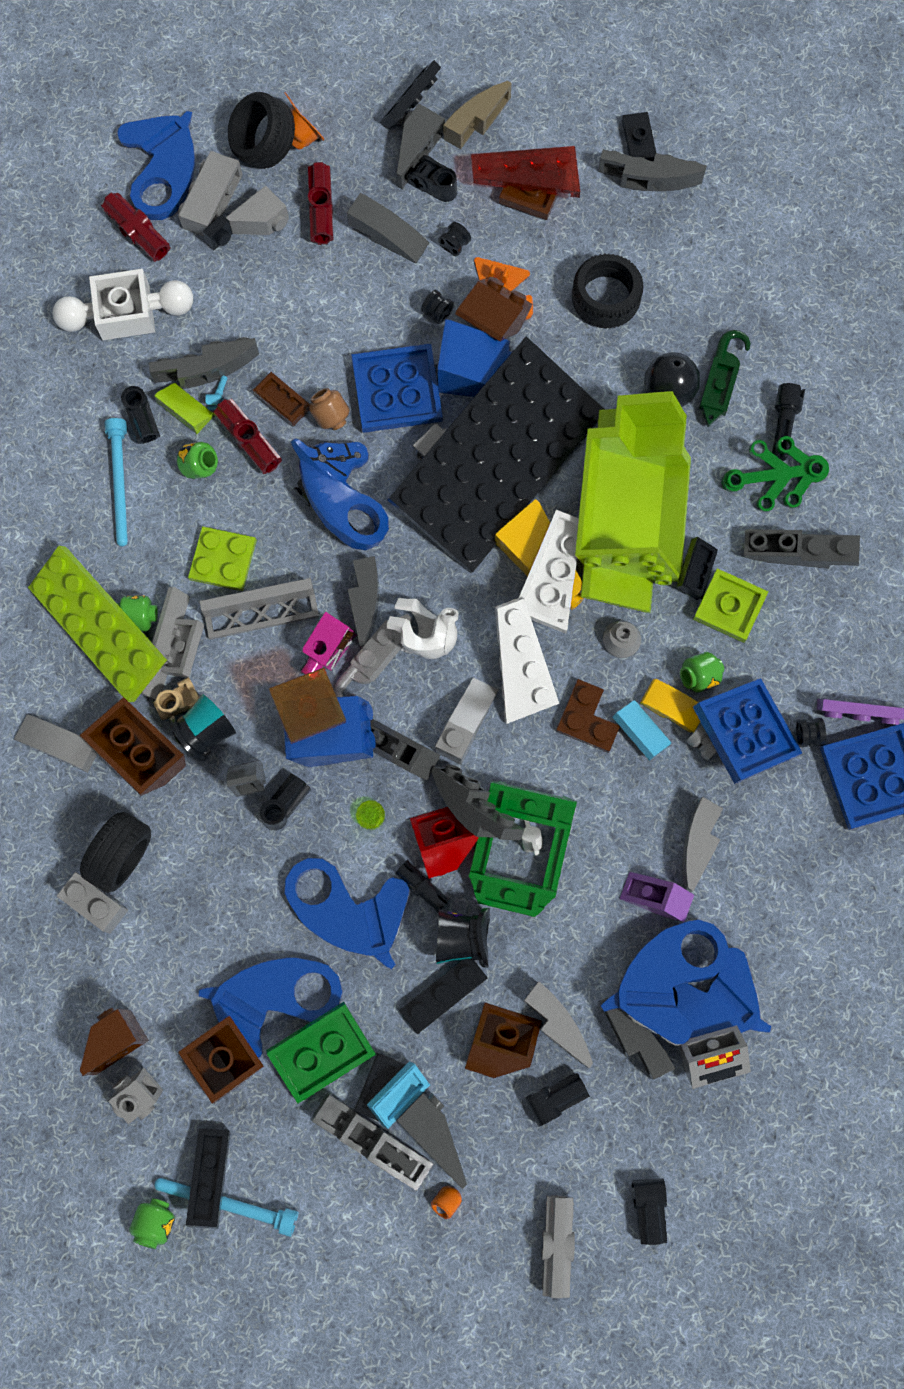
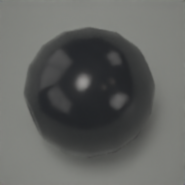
(673, 373)

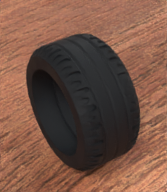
(244, 124)
(601, 314)
(115, 852)

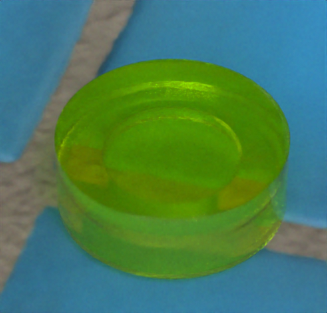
(370, 815)

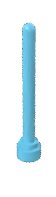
(116, 430)
(281, 1220)

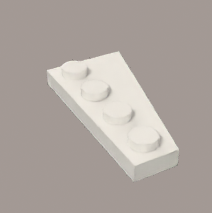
(552, 574)
(524, 672)

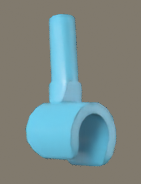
(214, 399)

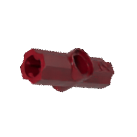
(320, 214)
(135, 226)
(255, 447)

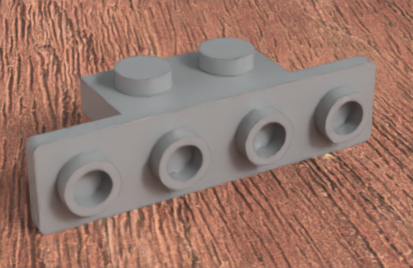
(176, 641)

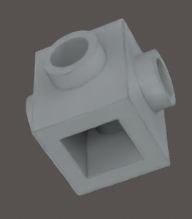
(135, 1096)

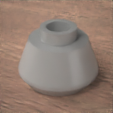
(622, 639)

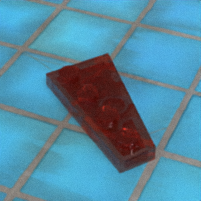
(540, 169)

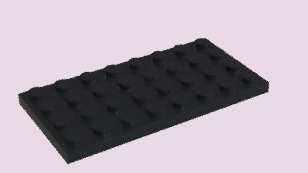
(496, 454)

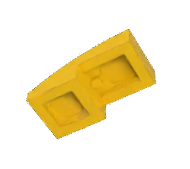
(671, 704)

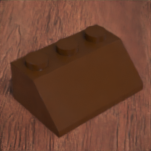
(134, 748)

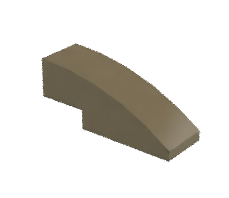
(476, 114)

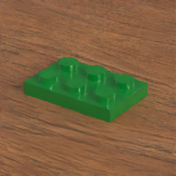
(320, 1052)

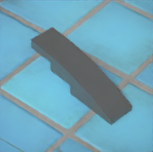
(371, 1141)

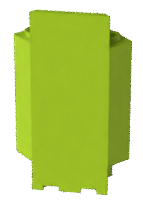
(634, 500)

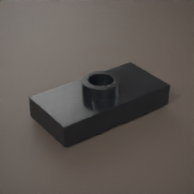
(639, 135)
(697, 568)
(381, 1073)

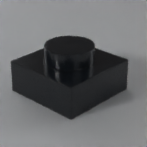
(218, 233)

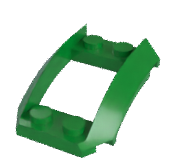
(532, 807)

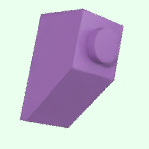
(657, 896)

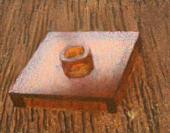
(307, 705)

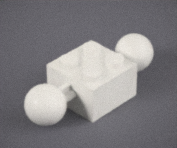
(122, 305)

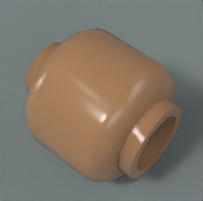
(329, 409)

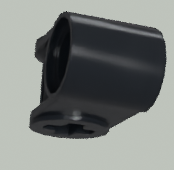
(431, 177)

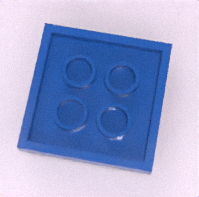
(397, 388)
(747, 730)
(868, 775)

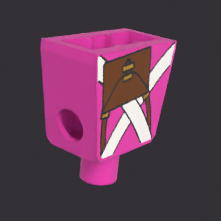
(337, 639)

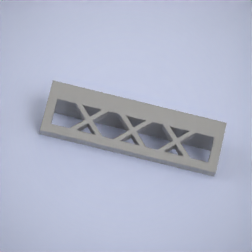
(255, 599)

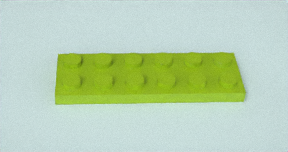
(97, 624)

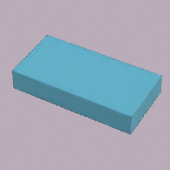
(641, 730)
(398, 1095)

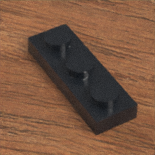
(411, 96)
(443, 994)
(208, 1178)

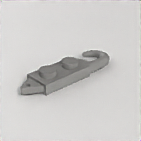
(371, 658)

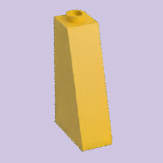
(523, 538)

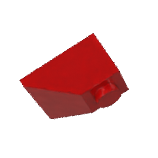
(441, 841)

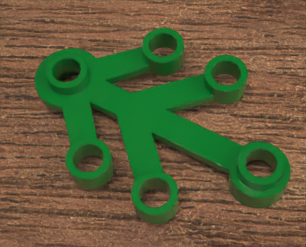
(780, 473)

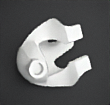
(435, 633)

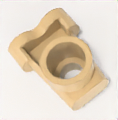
(183, 695)

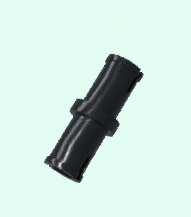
(422, 886)

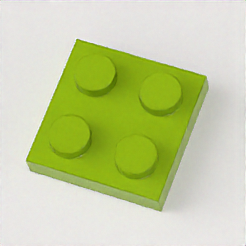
(222, 559)
(730, 605)

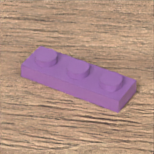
(860, 711)

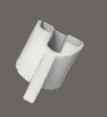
(531, 839)

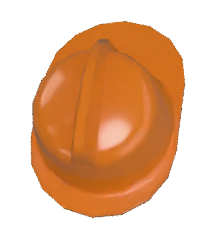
(304, 131)

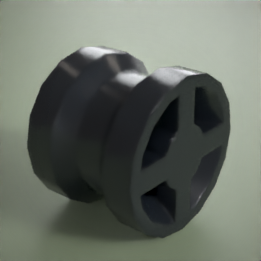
(454, 238)
(437, 306)
(811, 732)

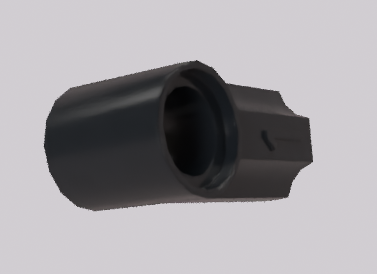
(140, 415)
(286, 800)
(553, 1100)
(650, 1205)

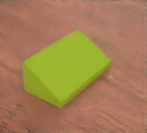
(184, 407)

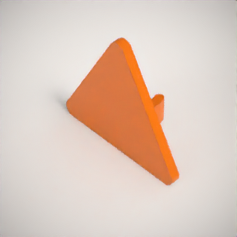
(509, 275)

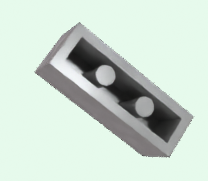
(210, 192)

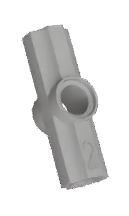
(558, 1247)

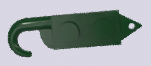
(721, 377)

